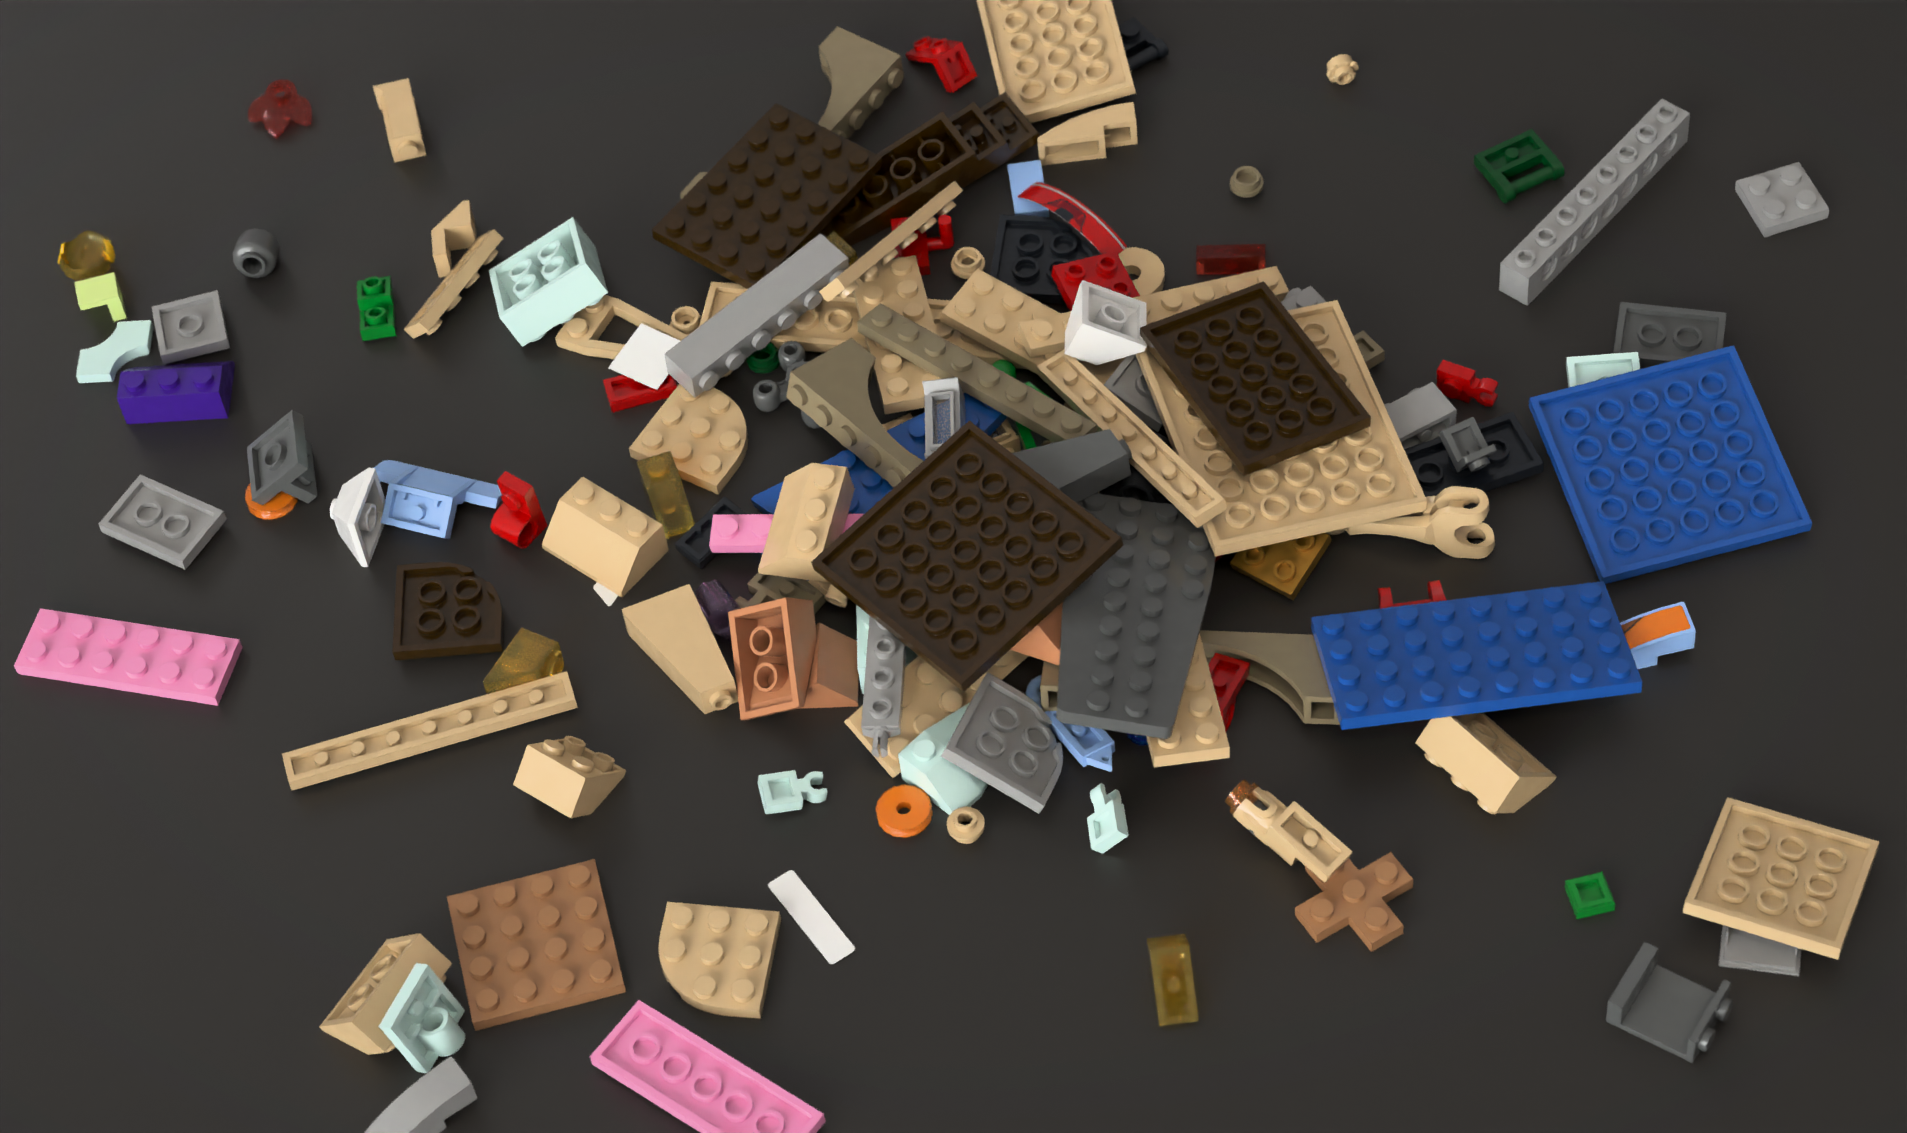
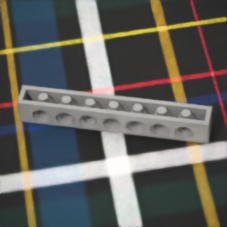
(1594, 202)

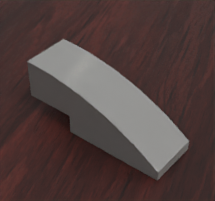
(427, 1102)

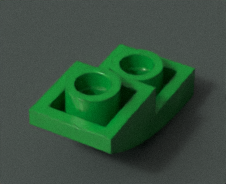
(376, 308)

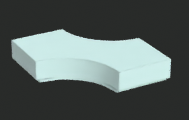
(103, 361)

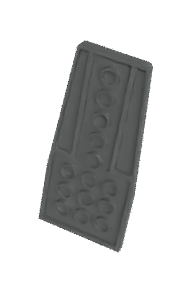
(1135, 621)

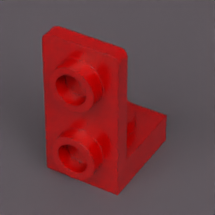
(948, 59)

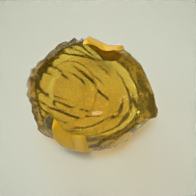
(86, 256)

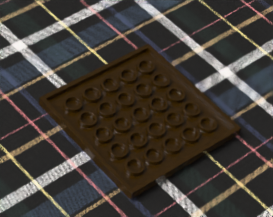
(967, 555)

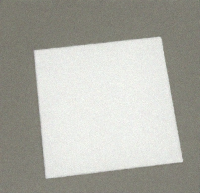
(645, 356)

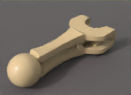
(1442, 524)

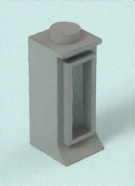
(942, 411)

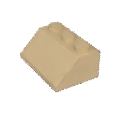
(806, 520)
(604, 537)
(1484, 761)
(370, 996)

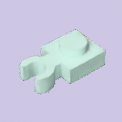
(786, 793)

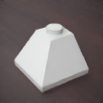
(1104, 325)
(359, 514)

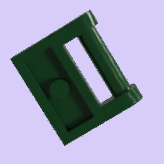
(1514, 157)

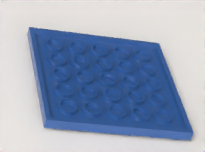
(1669, 464)

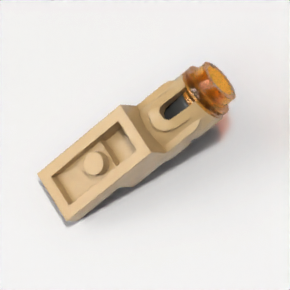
(1287, 830)

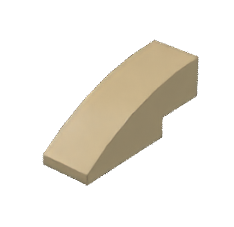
(1089, 135)

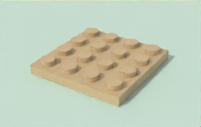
(1781, 878)

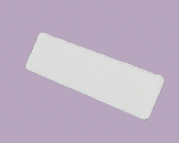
(811, 917)

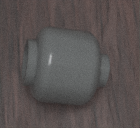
(256, 253)

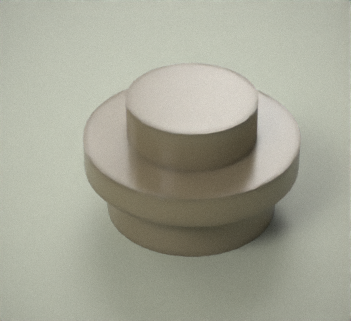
(1246, 182)

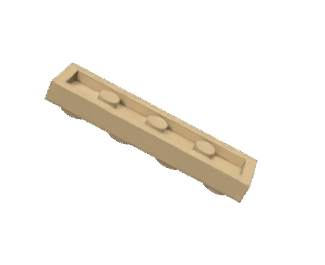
(461, 276)

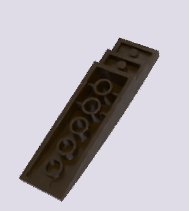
(930, 160)

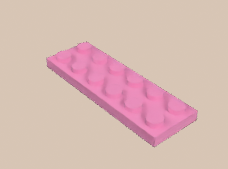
(128, 656)
(698, 1079)

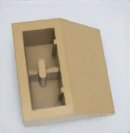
(568, 775)

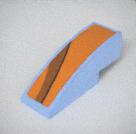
(1659, 633)

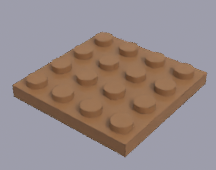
(535, 944)

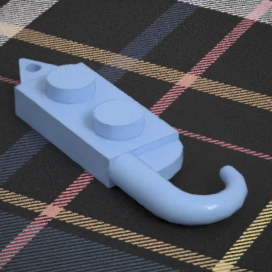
(1086, 744)

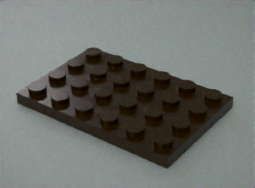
(767, 197)
(1254, 378)

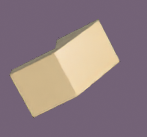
(452, 233)

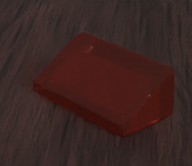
(1230, 258)

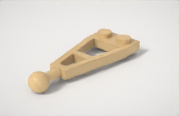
(588, 324)

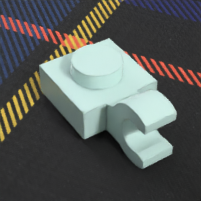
(1108, 822)

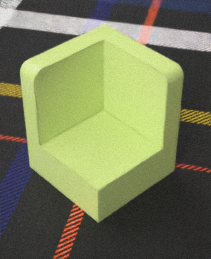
(101, 291)

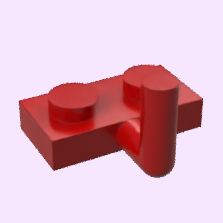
(922, 244)

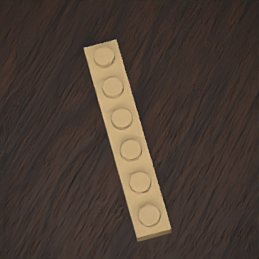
(885, 249)

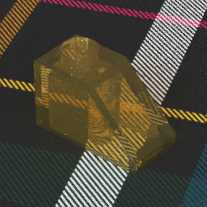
(665, 493)
(525, 660)
(1172, 979)

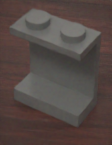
(1667, 1006)

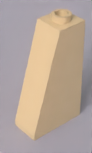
(683, 646)

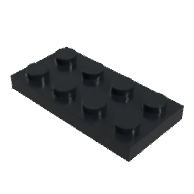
(1511, 462)

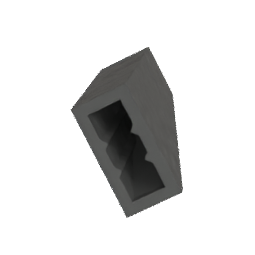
(1081, 463)

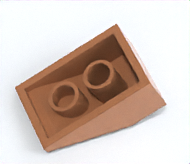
(772, 655)

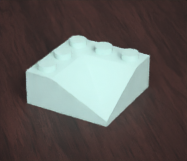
(548, 282)

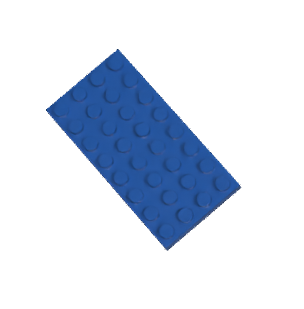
(1474, 655)

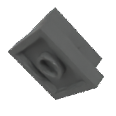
(282, 462)

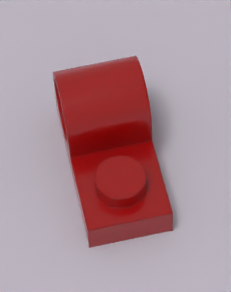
(520, 515)
(1228, 678)

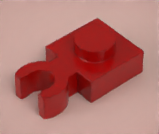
(1461, 384)

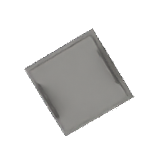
(1757, 953)

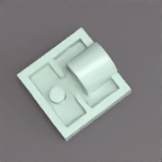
(424, 1019)

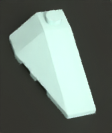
(940, 779)

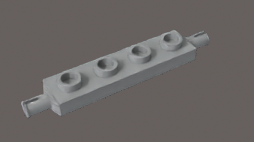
(883, 687)

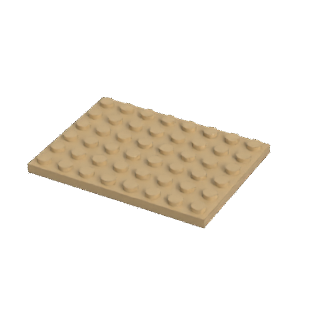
(1310, 494)

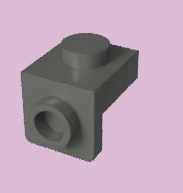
(1467, 446)

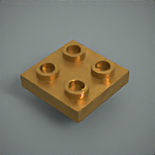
(1283, 564)

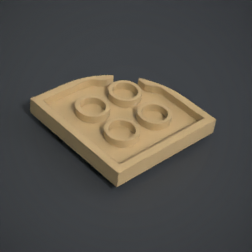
(701, 432)
(719, 956)

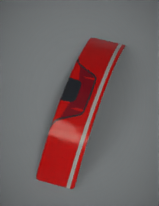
(1076, 214)

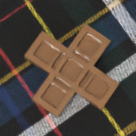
(1357, 900)

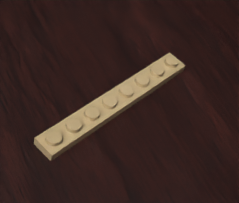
(1048, 333)
(1149, 452)
(429, 730)

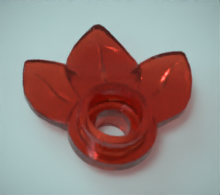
(280, 110)

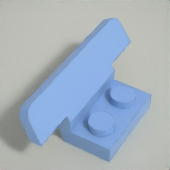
(428, 498)

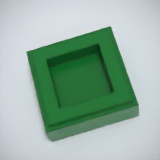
(1589, 895)

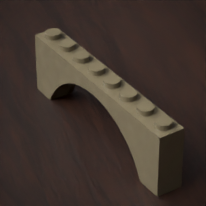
(860, 81)
(836, 397)
(1277, 661)

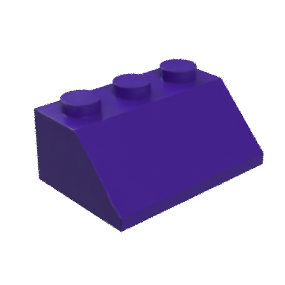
(176, 392)

